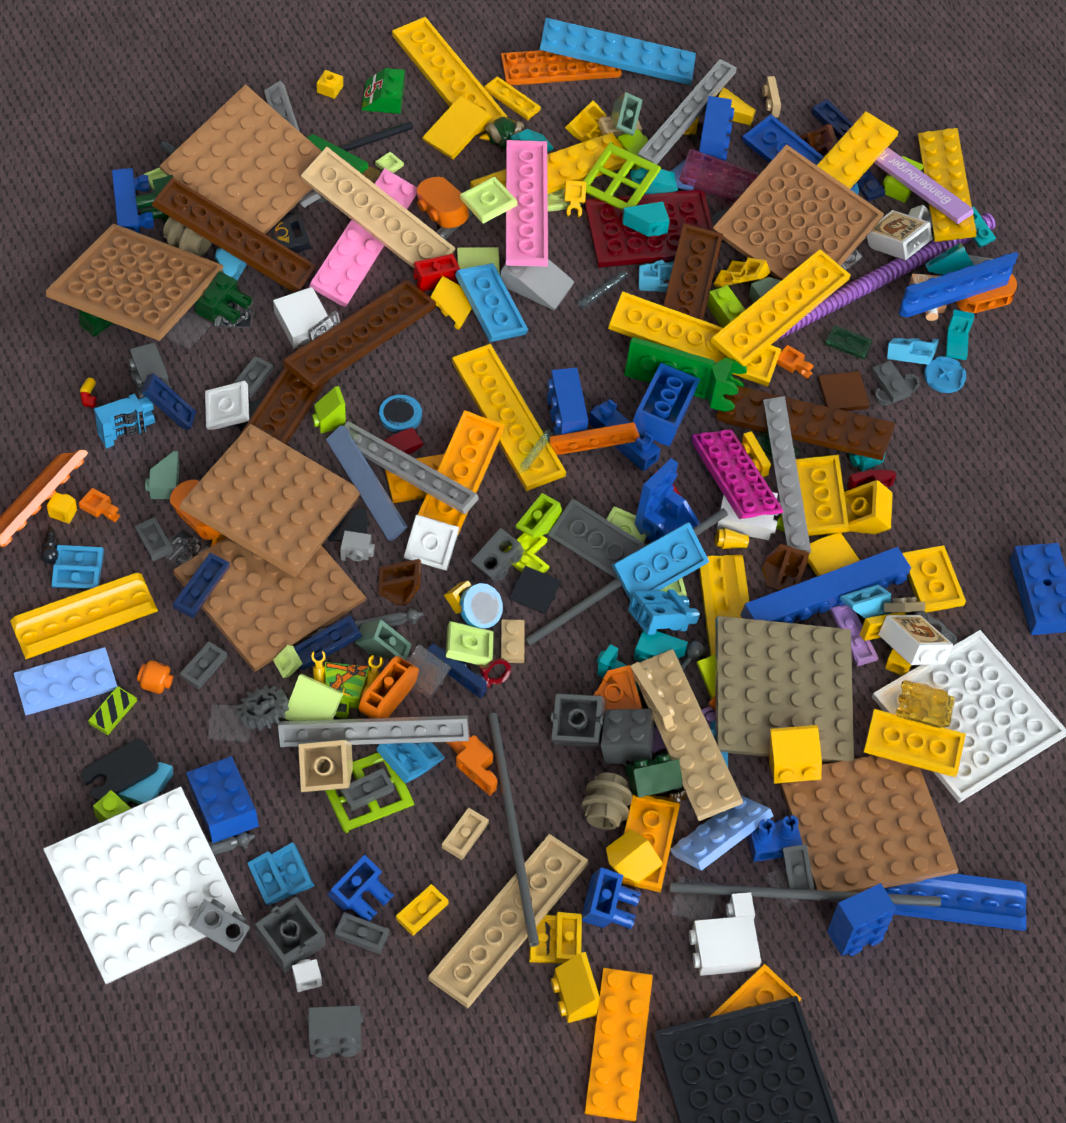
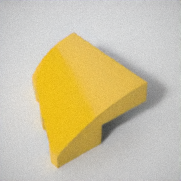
(743, 112)
(585, 124)
(741, 272)
(452, 301)

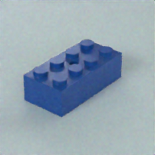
(665, 403)
(1041, 586)

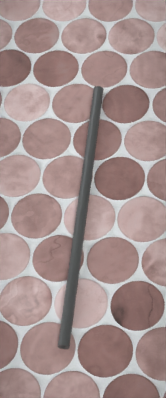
(615, 584)
(513, 831)
(795, 893)

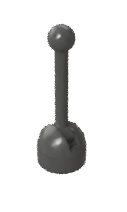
(694, 652)

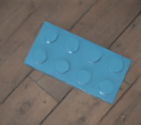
(491, 302)
(661, 561)

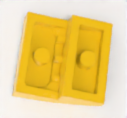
(831, 554)
(564, 938)

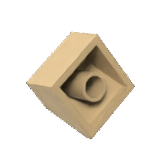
(325, 765)

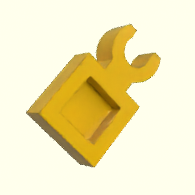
(575, 194)

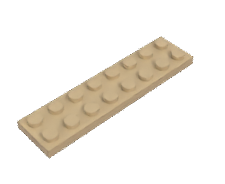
(374, 209)
(691, 741)
(502, 924)

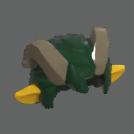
(501, 130)

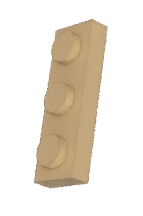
(653, 695)

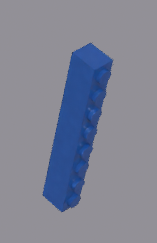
(824, 591)

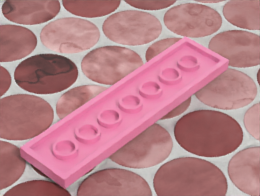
(529, 219)
(357, 248)

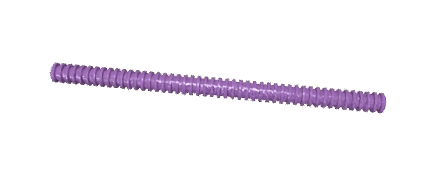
(880, 277)

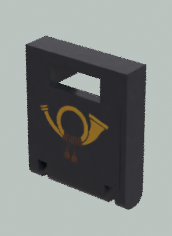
(283, 233)

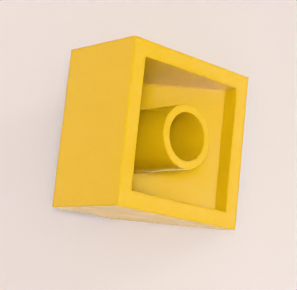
(869, 508)
(795, 754)
(576, 989)

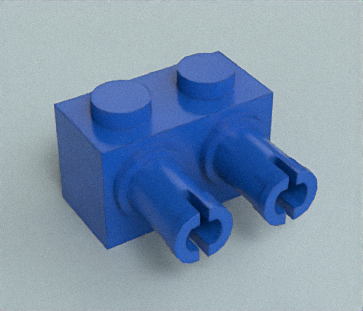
(770, 838)
(360, 878)
(602, 899)

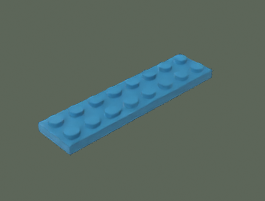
(617, 51)

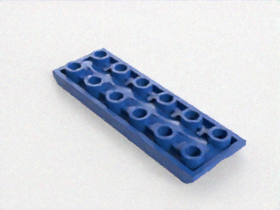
(957, 285)
(968, 901)

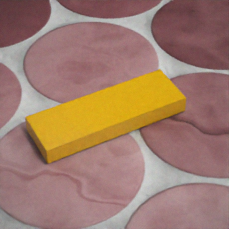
(512, 98)

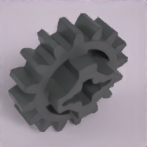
(263, 707)

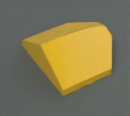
(633, 857)

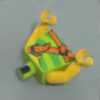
(346, 678)

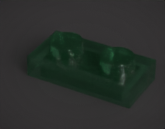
(849, 342)

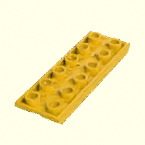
(722, 591)
(83, 615)

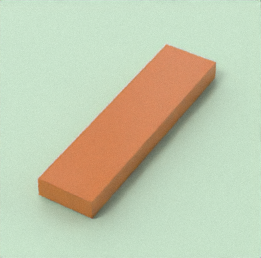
(594, 438)

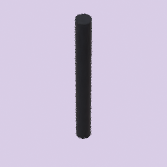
(377, 136)

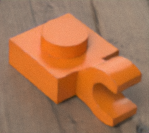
(794, 360)
(97, 504)

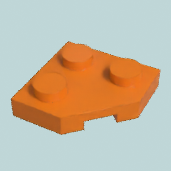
(619, 689)

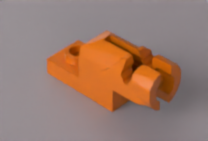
(473, 760)

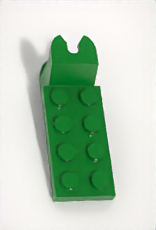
(714, 381)

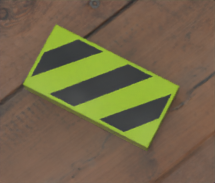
(112, 710)

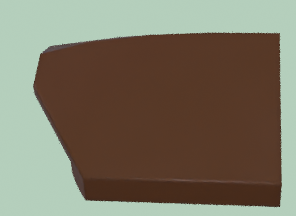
(784, 567)
(400, 581)

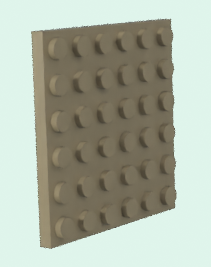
(782, 679)

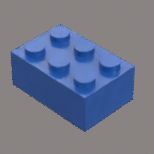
(717, 127)
(566, 401)
(222, 799)
(861, 920)

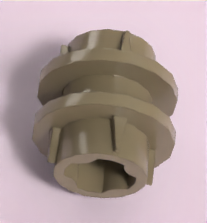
(184, 238)
(607, 801)

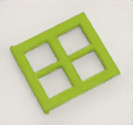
(619, 177)
(376, 812)

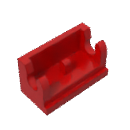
(431, 271)

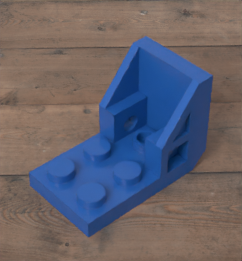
(660, 507)

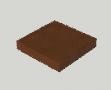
(844, 391)

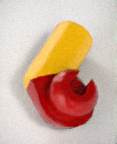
(85, 391)

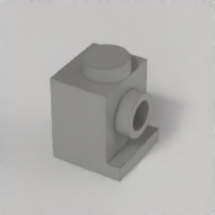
(356, 546)

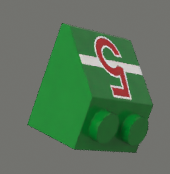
(384, 91)

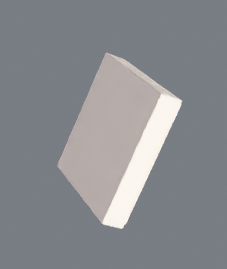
(227, 405)
(431, 542)

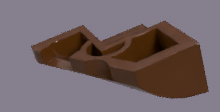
(821, 140)

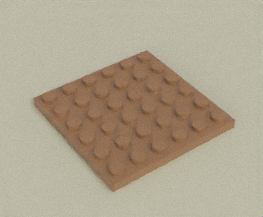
(246, 161)
(794, 214)
(134, 281)
(271, 500)
(267, 608)
(869, 825)

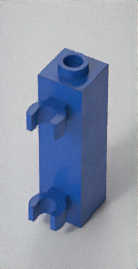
(125, 200)
(642, 452)

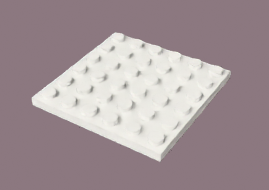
(993, 708)
(139, 883)

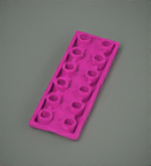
(736, 474)

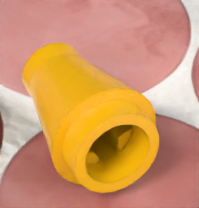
(730, 539)

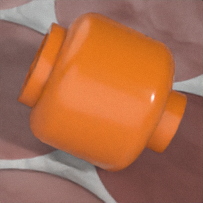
(155, 677)

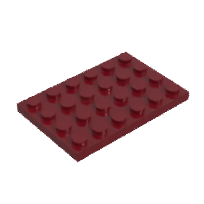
(621, 245)

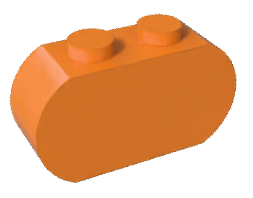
(442, 202)
(990, 299)
(199, 527)
(389, 689)

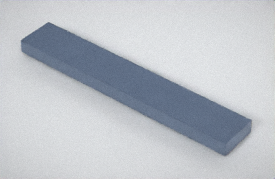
(366, 483)

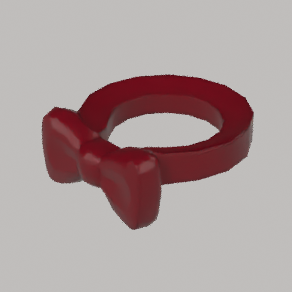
(485, 670)

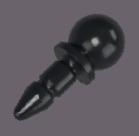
(49, 548)

